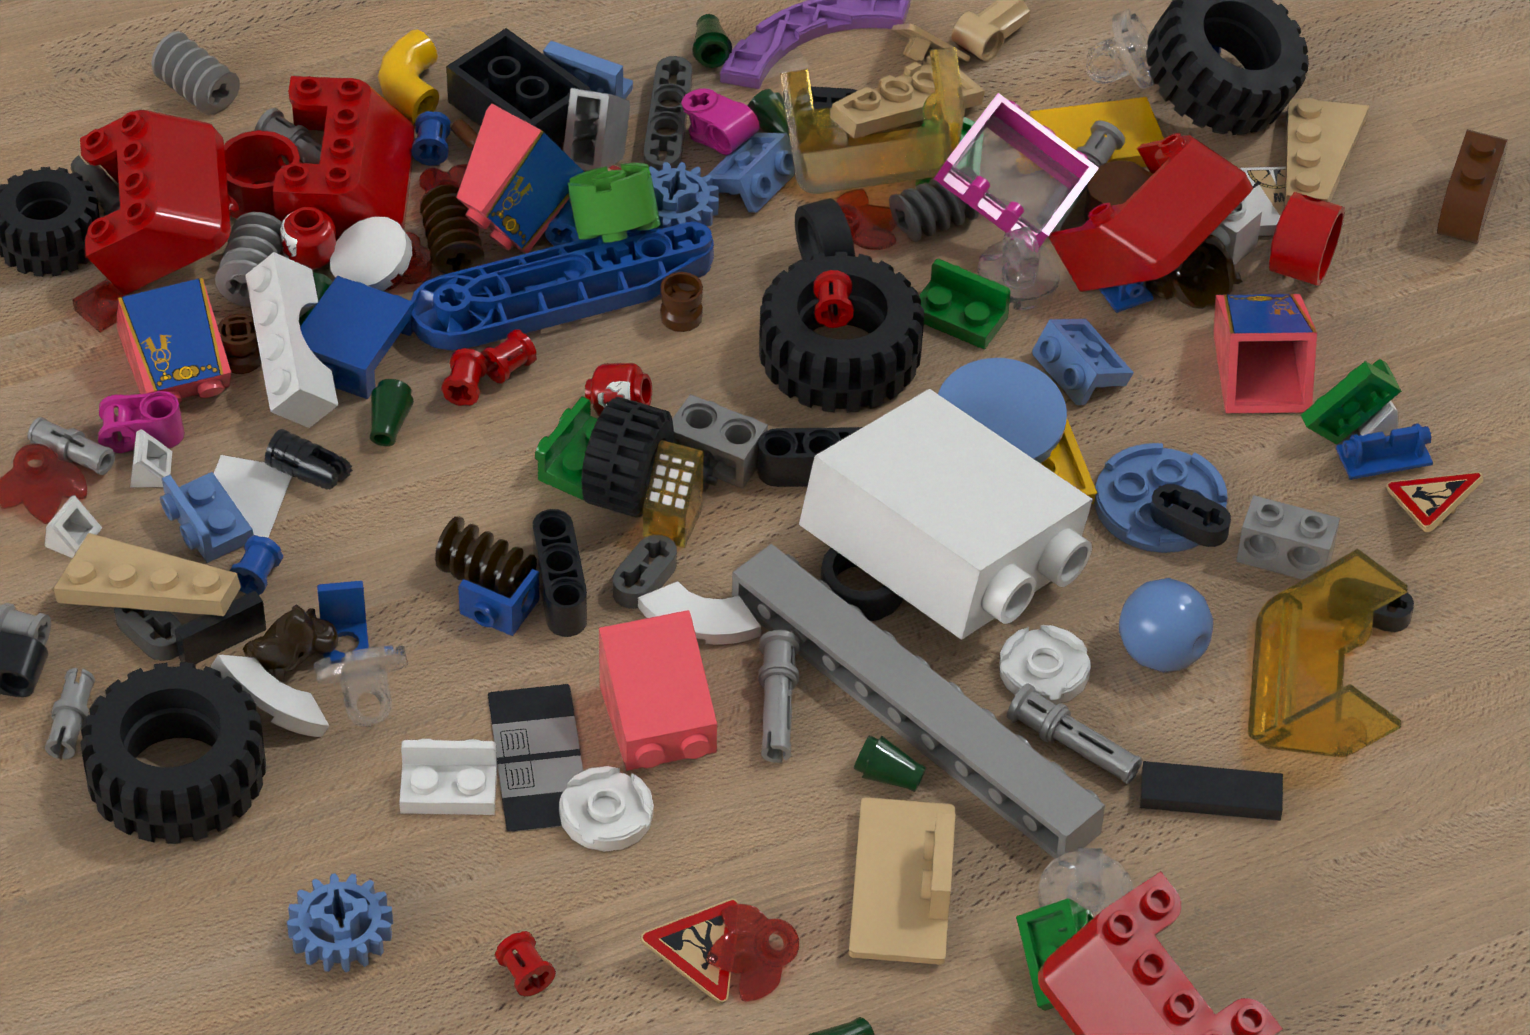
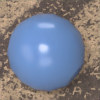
(1166, 625)

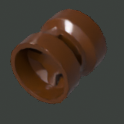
(681, 301)
(240, 343)

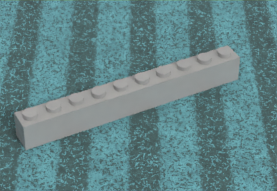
(920, 704)

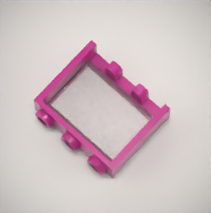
(1015, 170)

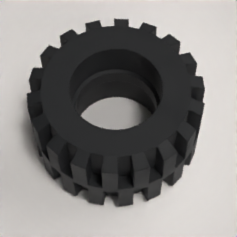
(46, 220)
(623, 455)

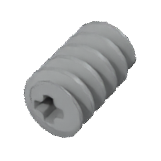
(194, 73)
(250, 242)

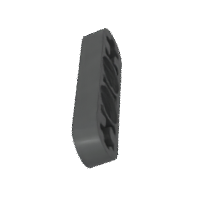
(670, 117)

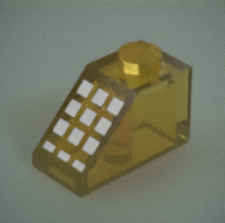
(674, 493)

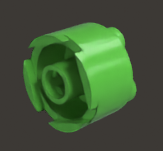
(613, 202)

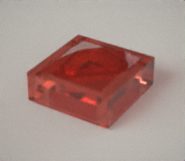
(99, 305)

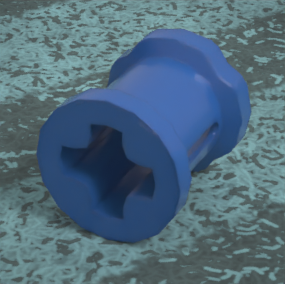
(431, 145)
(565, 222)
(259, 559)

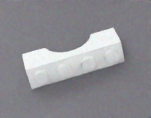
(294, 378)

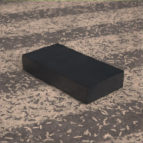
(215, 633)

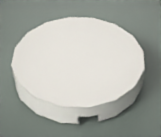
(372, 252)
(1046, 659)
(606, 809)

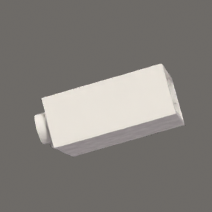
(947, 514)

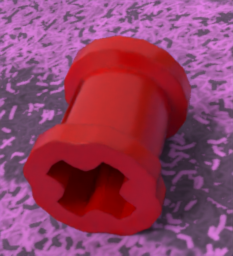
(842, 289)
(509, 356)
(466, 370)
(525, 963)

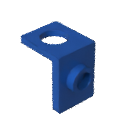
(345, 608)
(496, 610)

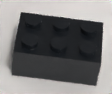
(514, 79)

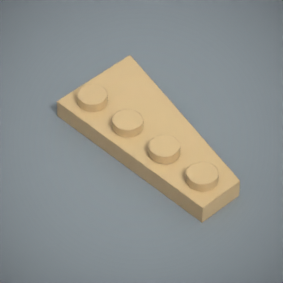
(895, 101)
(1319, 145)
(139, 578)

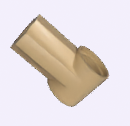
(986, 32)

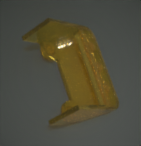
(832, 161)
(1301, 658)

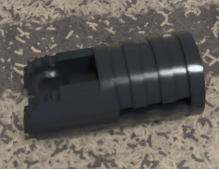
(306, 460)

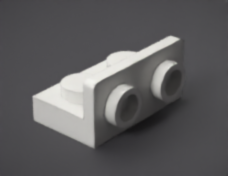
(448, 777)

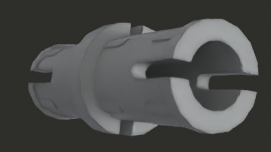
(71, 445)
(69, 713)

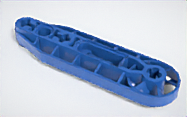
(555, 285)

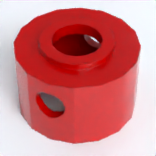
(251, 169)
(1306, 238)

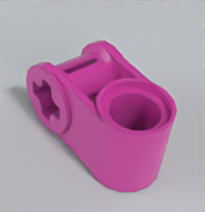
(718, 120)
(152, 412)

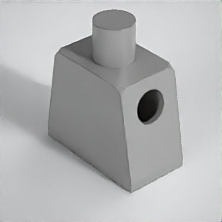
(596, 128)

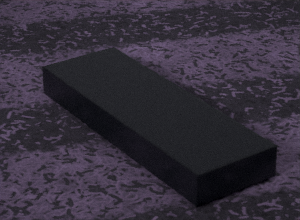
(1211, 790)

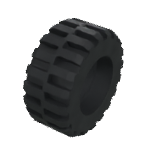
(1208, 85)
(838, 370)
(183, 798)

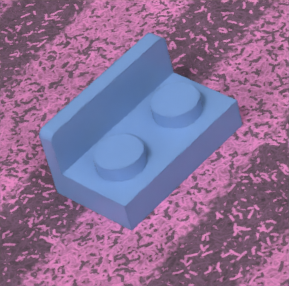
(591, 70)
(756, 169)
(1079, 358)
(206, 516)

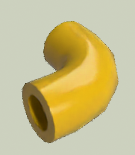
(401, 73)

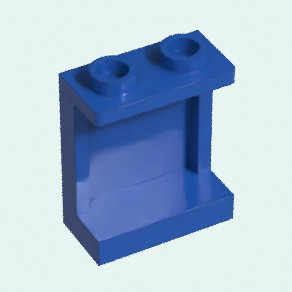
(354, 331)

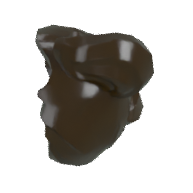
(1200, 277)
(291, 641)

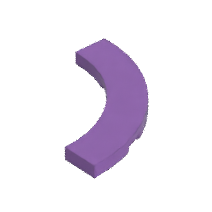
(800, 23)

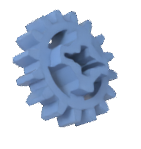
(684, 195)
(316, 929)

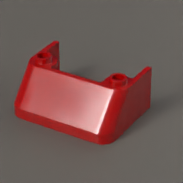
(1160, 222)

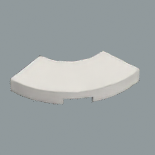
(713, 619)
(290, 707)

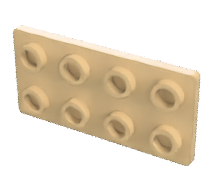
(902, 881)

